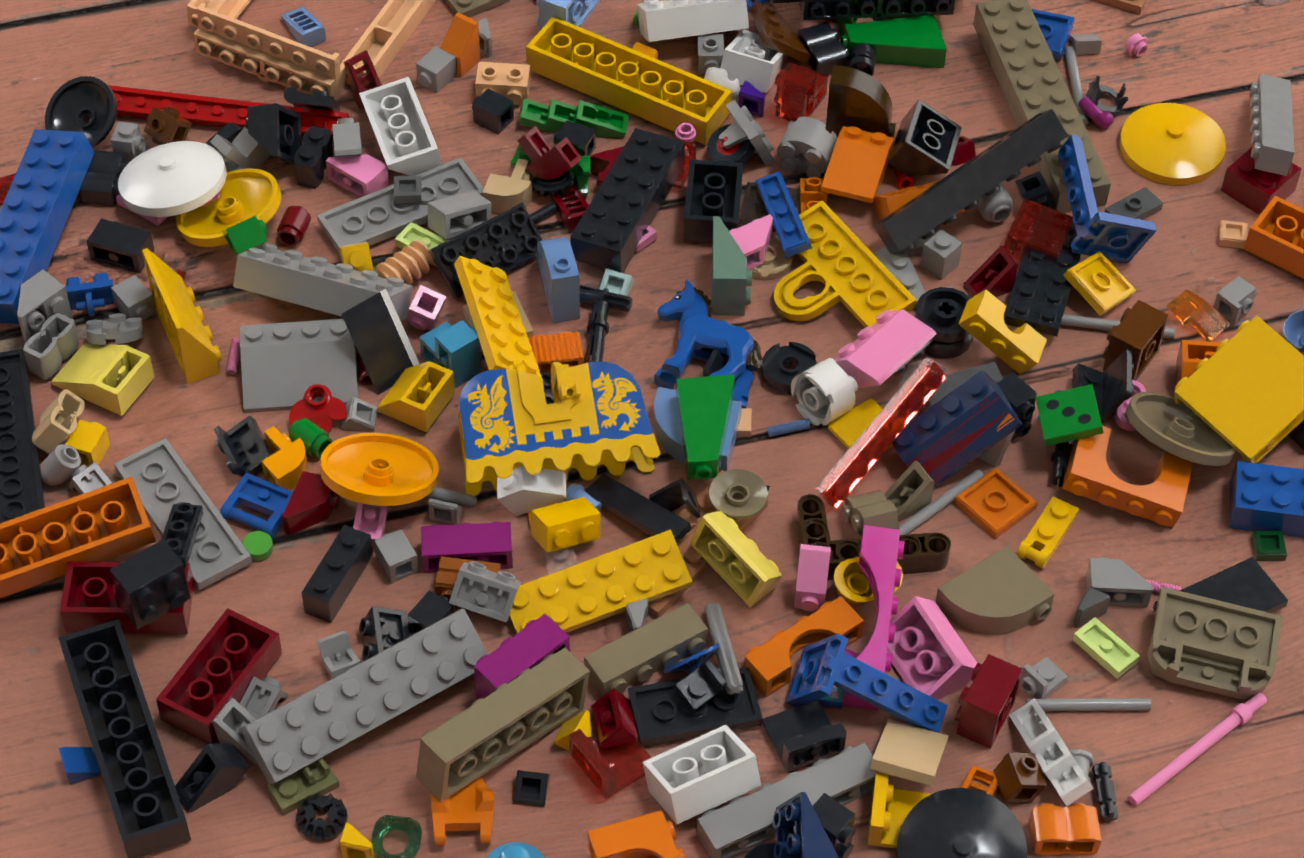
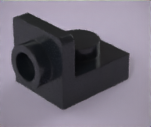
(701, 685)

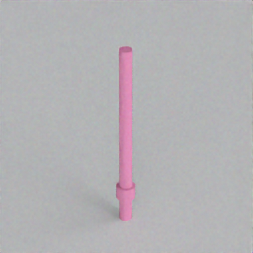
(1238, 716)

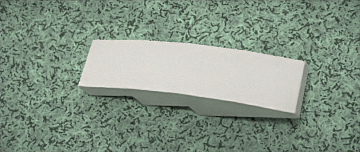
(1051, 752)

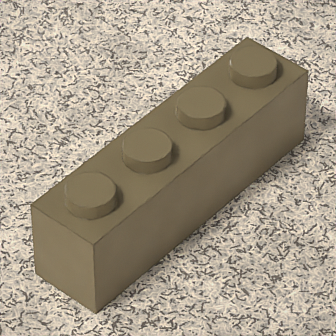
(646, 650)

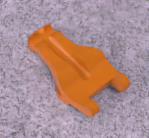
(465, 810)

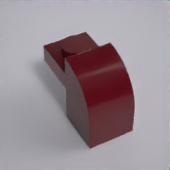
(547, 160)

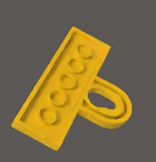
(846, 269)

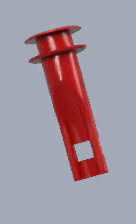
(903, 180)

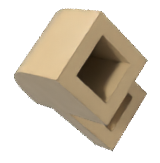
(509, 191)

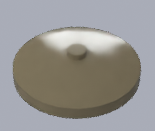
(1177, 429)

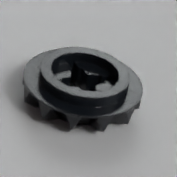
(553, 186)
(320, 828)

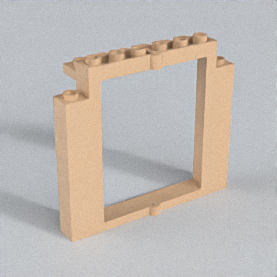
(290, 62)

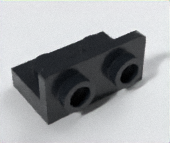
(382, 630)

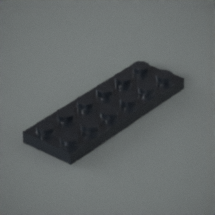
(1041, 289)

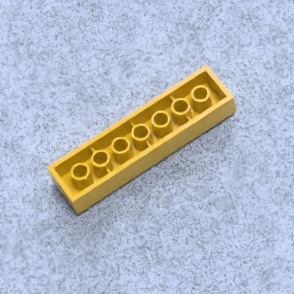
(627, 79)

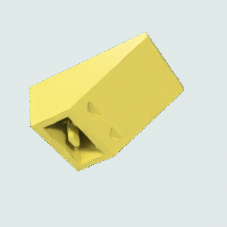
(107, 375)

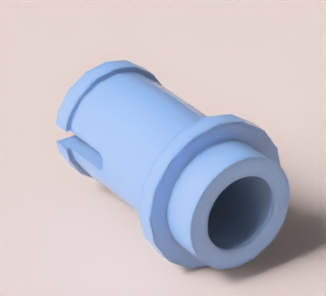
(576, 491)

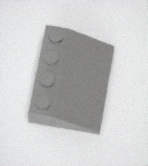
(290, 357)

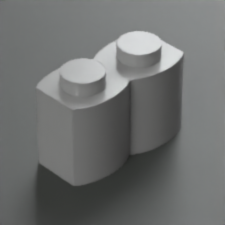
(51, 346)

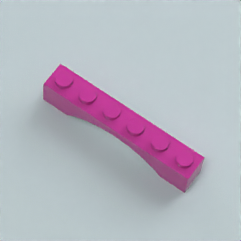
(878, 561)

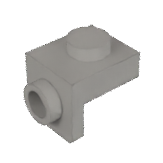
(337, 653)

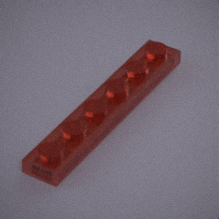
(881, 432)

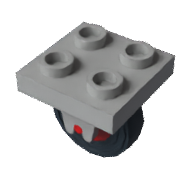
(740, 139)

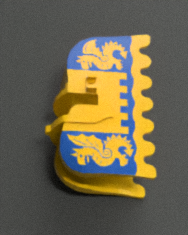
(592, 423)

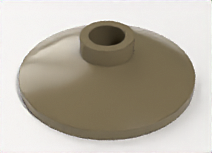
(738, 485)

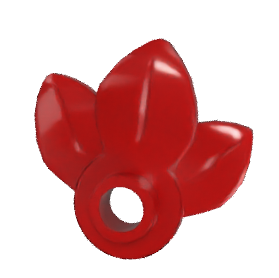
(320, 413)

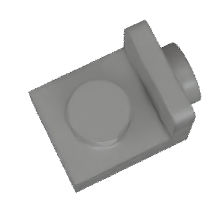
(88, 478)
(1042, 679)
(262, 696)

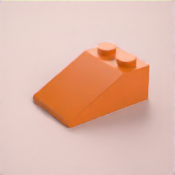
(858, 164)

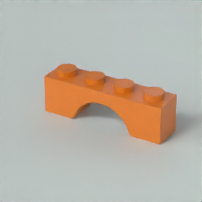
(771, 662)

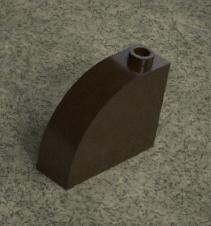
(858, 102)

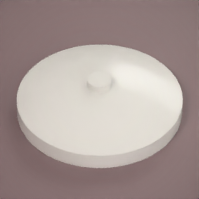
(172, 178)

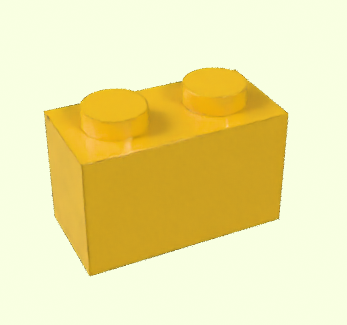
(565, 524)

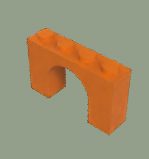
(1092, 478)
(635, 838)

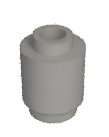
(60, 465)

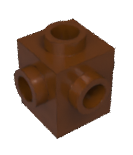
(166, 126)

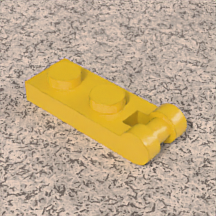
(1048, 532)

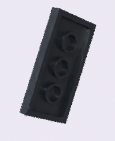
(664, 717)

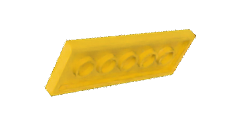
(495, 315)
(604, 584)

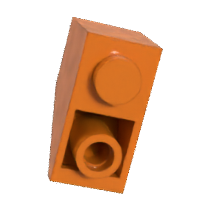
(463, 43)

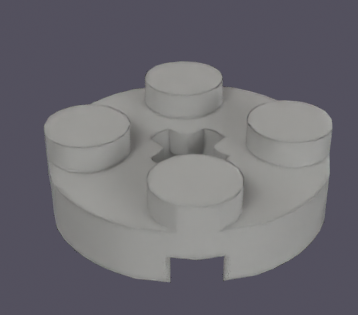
(116, 328)

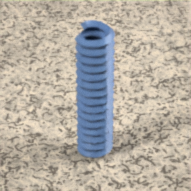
(788, 427)

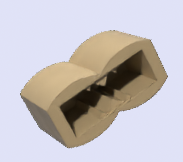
(58, 421)

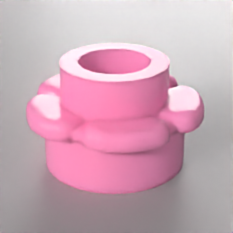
(1136, 45)

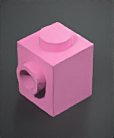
(425, 308)

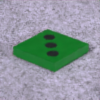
(1069, 415)

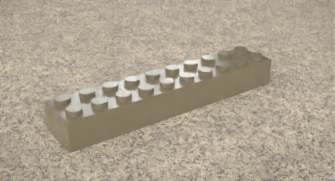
(1033, 85)

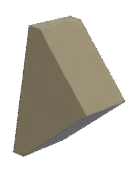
(911, 491)

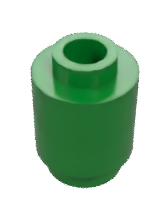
(313, 436)

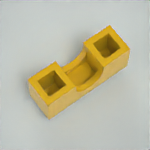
(985, 321)

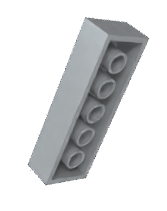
(314, 281)

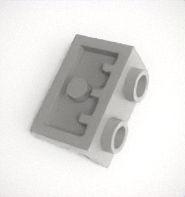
(485, 591)

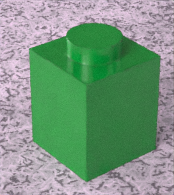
(245, 235)

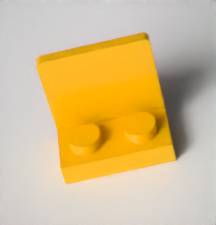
(854, 422)
(889, 811)

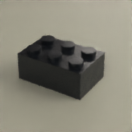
(711, 191)

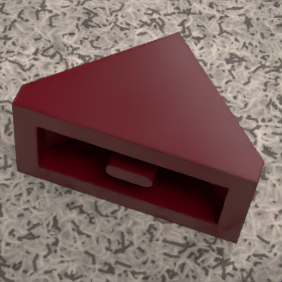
(994, 275)

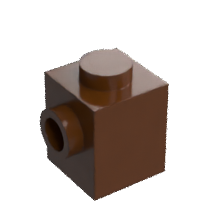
(1020, 777)

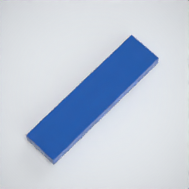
(784, 213)

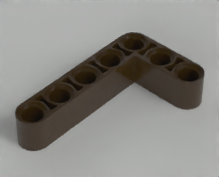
(926, 550)

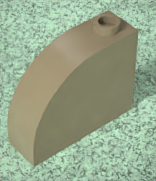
(995, 595)

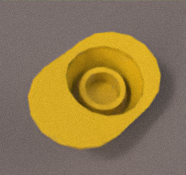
(853, 583)

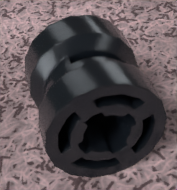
(863, 58)

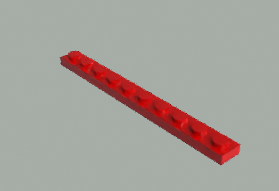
(210, 109)

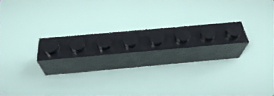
(970, 181)

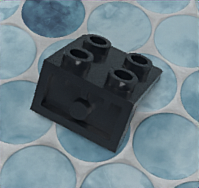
(1110, 386)
(804, 735)

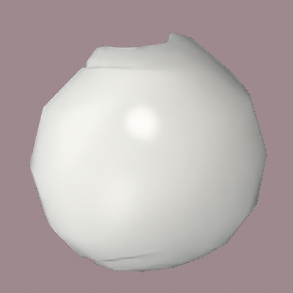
(720, 77)

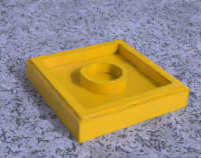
(1099, 283)

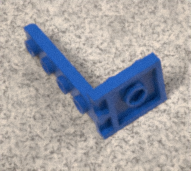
(1111, 234)
(827, 665)

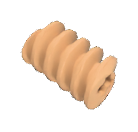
(407, 263)

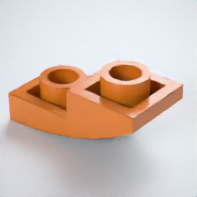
(810, 193)

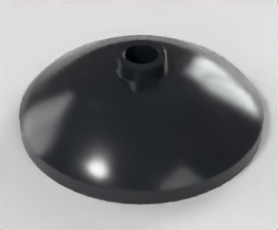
(78, 103)

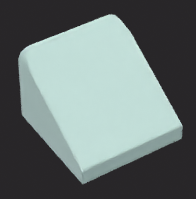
(617, 282)

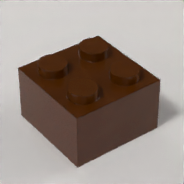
(1138, 331)

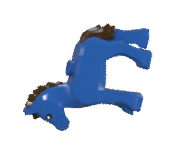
(700, 336)

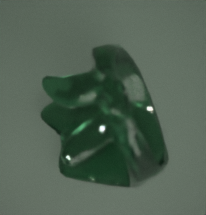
(407, 825)

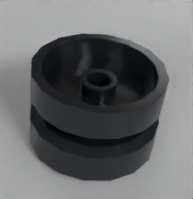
(942, 311)

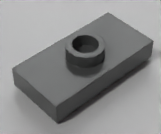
(1137, 205)

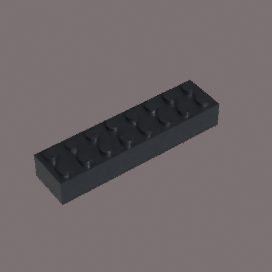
(124, 740)

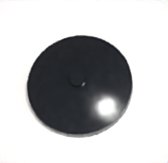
(961, 826)

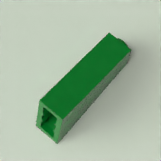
(900, 40)
(704, 417)

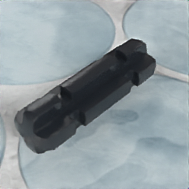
(1105, 792)

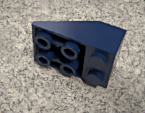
(800, 831)

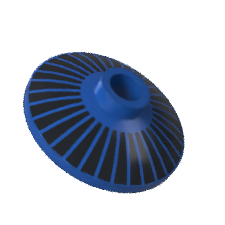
(693, 662)

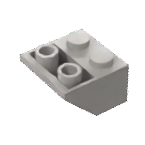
(39, 300)

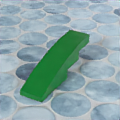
(552, 117)

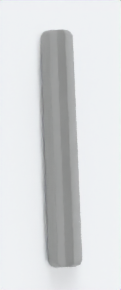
(725, 652)

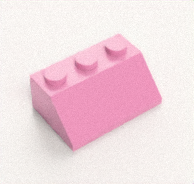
(883, 347)
(929, 650)

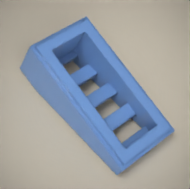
(304, 27)

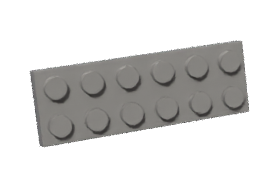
(380, 218)
(166, 481)

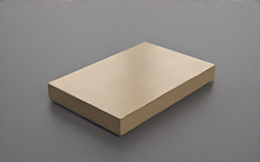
(909, 752)

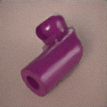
(1101, 119)

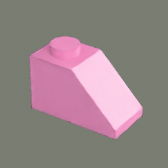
(358, 173)
(812, 577)

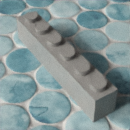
(1271, 124)
(750, 818)

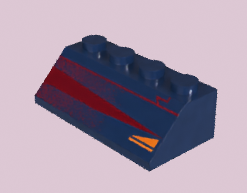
(958, 428)

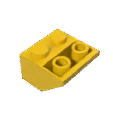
(419, 395)

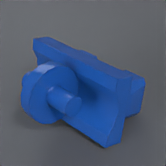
(90, 294)

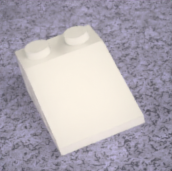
(751, 61)

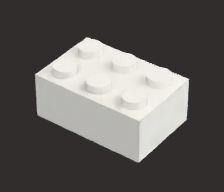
(701, 774)

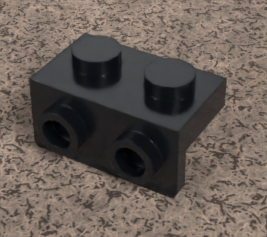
(243, 447)

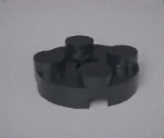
(776, 357)

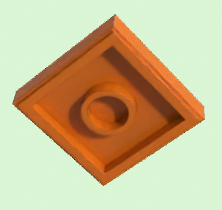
(995, 503)

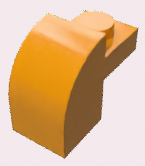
(286, 461)

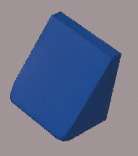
(79, 763)

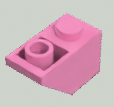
(754, 240)

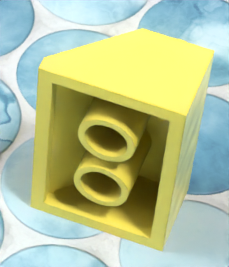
(735, 557)

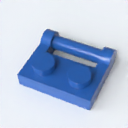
(260, 496)

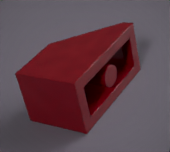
(309, 504)

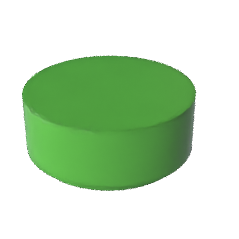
(258, 545)

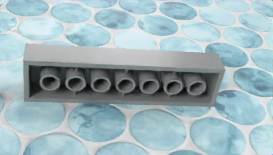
(364, 696)

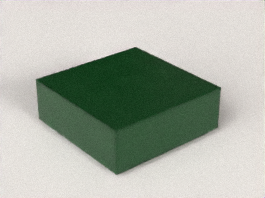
(1269, 546)

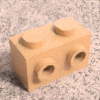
(505, 79)

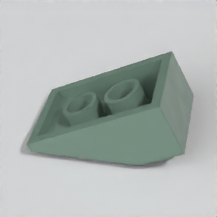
(728, 273)

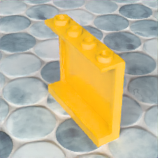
(1248, 389)

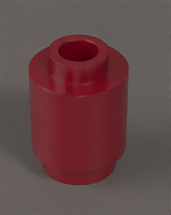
(293, 225)

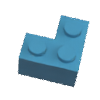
(453, 348)

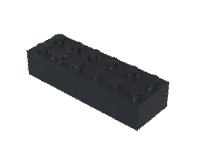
(628, 200)

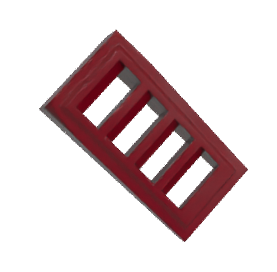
(355, 82)
(569, 219)

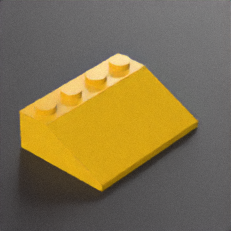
(182, 320)

